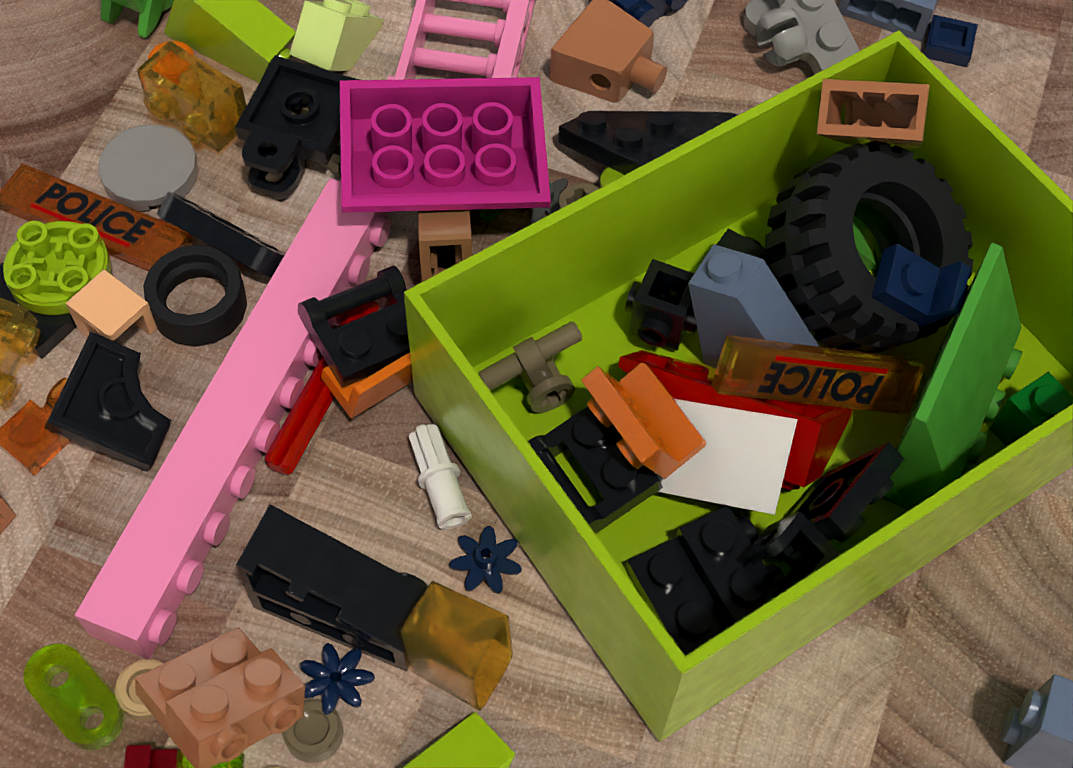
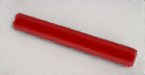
(307, 411)

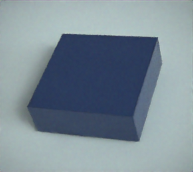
(950, 40)

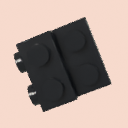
(703, 578)

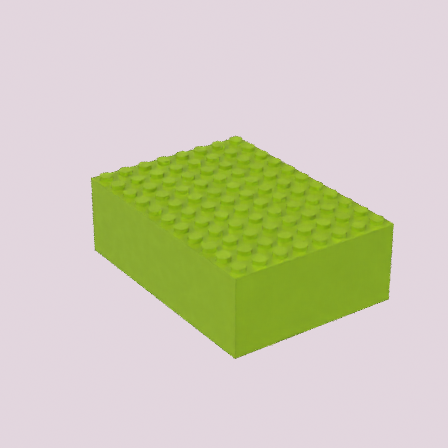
(673, 211)

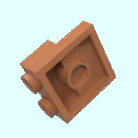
(222, 698)

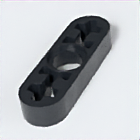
(220, 234)

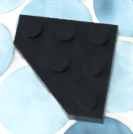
(634, 137)

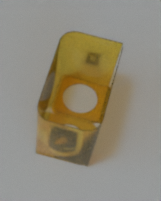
(458, 644)

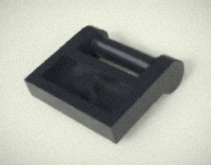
(368, 342)
(602, 462)

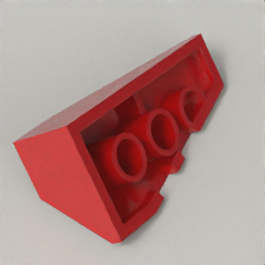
(816, 428)

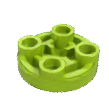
(53, 264)

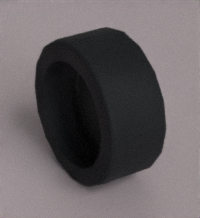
(187, 264)

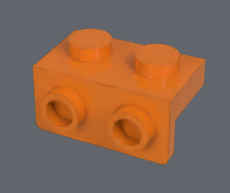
(647, 418)

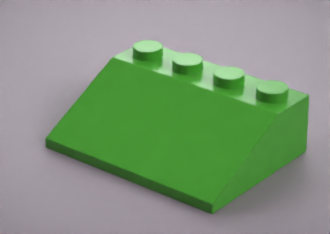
(960, 387)

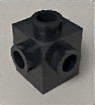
(662, 306)

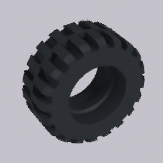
(817, 250)

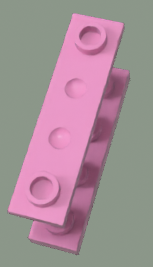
(506, 34)

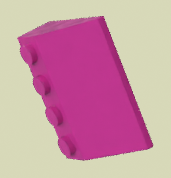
(442, 144)

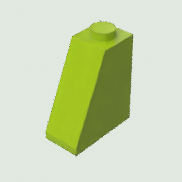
(231, 32)

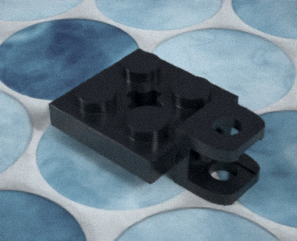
(278, 138)
(827, 513)

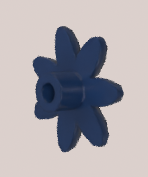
(486, 568)
(336, 670)

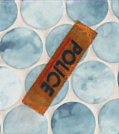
(125, 231)
(816, 375)

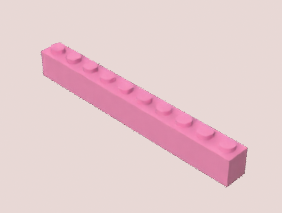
(227, 433)

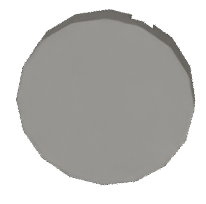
(146, 164)

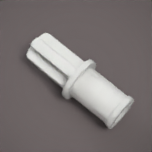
(439, 477)

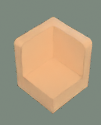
(109, 308)

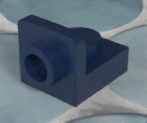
(919, 287)

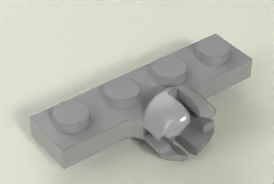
(805, 32)

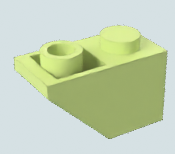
(334, 33)

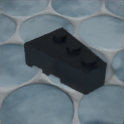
(328, 587)

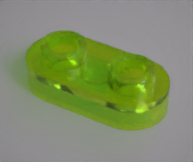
(75, 699)

